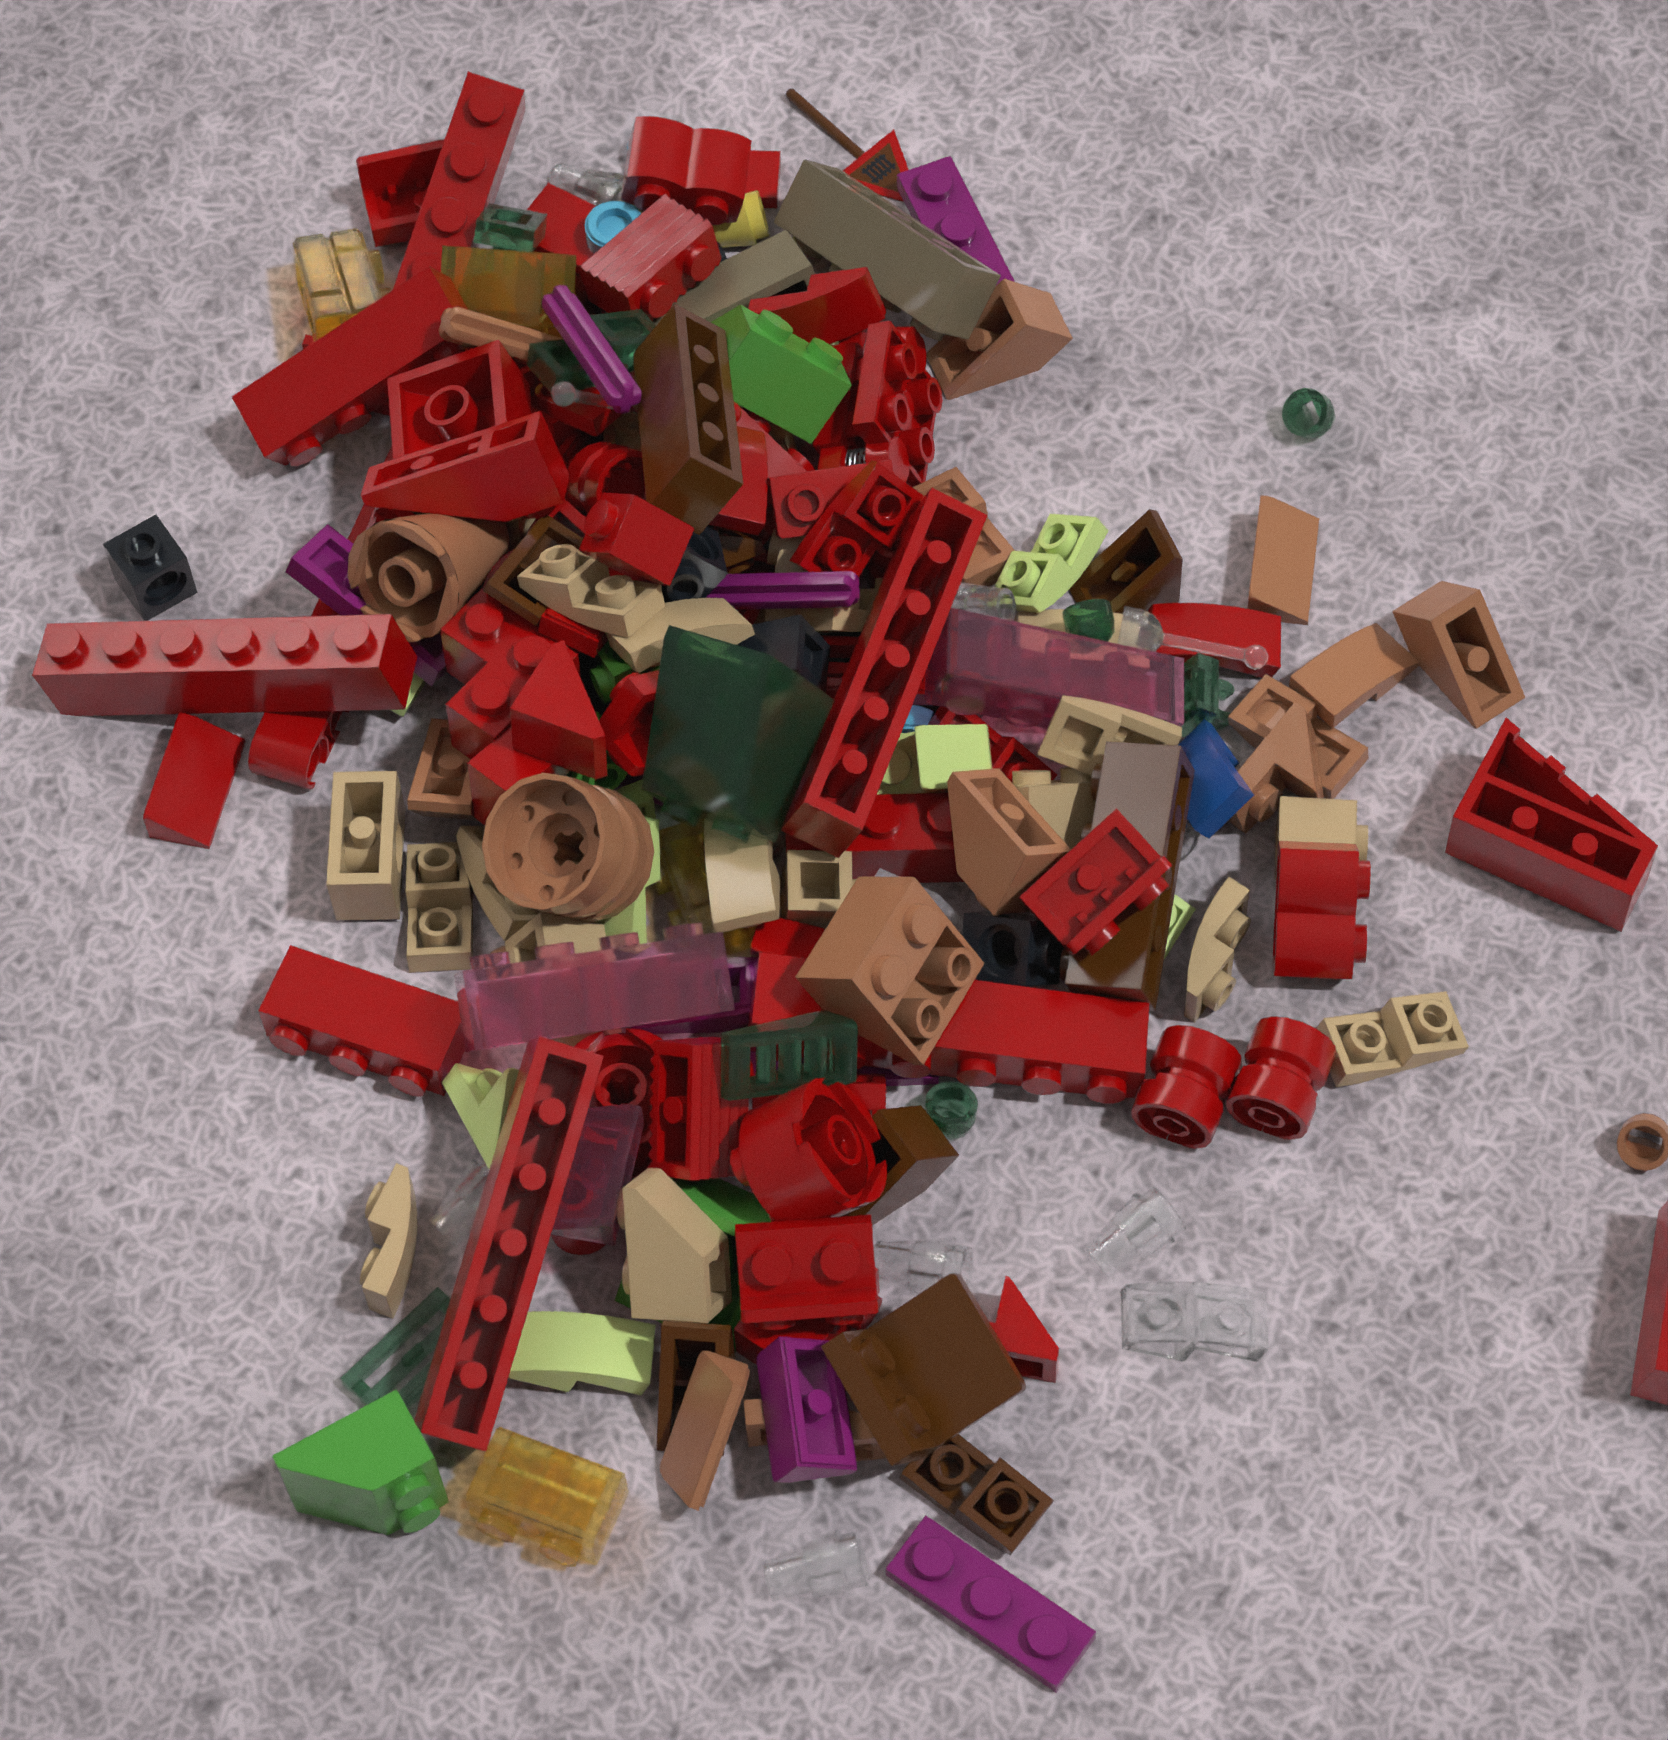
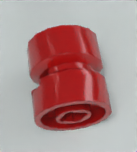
(604, 469)
(1281, 1077)
(1190, 1080)

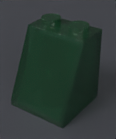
(729, 735)

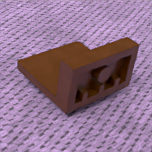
(925, 1370)

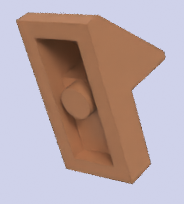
(1280, 761)
(441, 778)

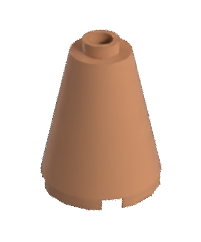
(424, 567)

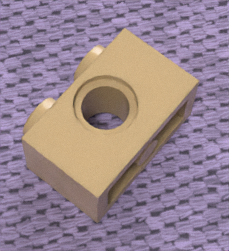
(366, 845)

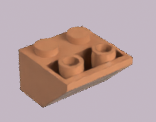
(892, 966)

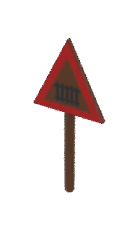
(875, 167)

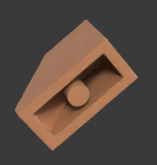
(1011, 339)
(1460, 650)
(999, 839)

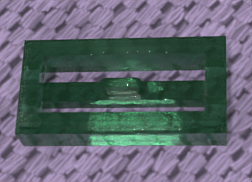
(412, 1391)

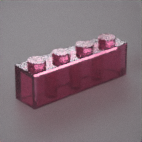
(1025, 669)
(593, 990)

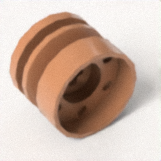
(567, 847)

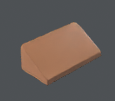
(1283, 561)
(703, 1426)

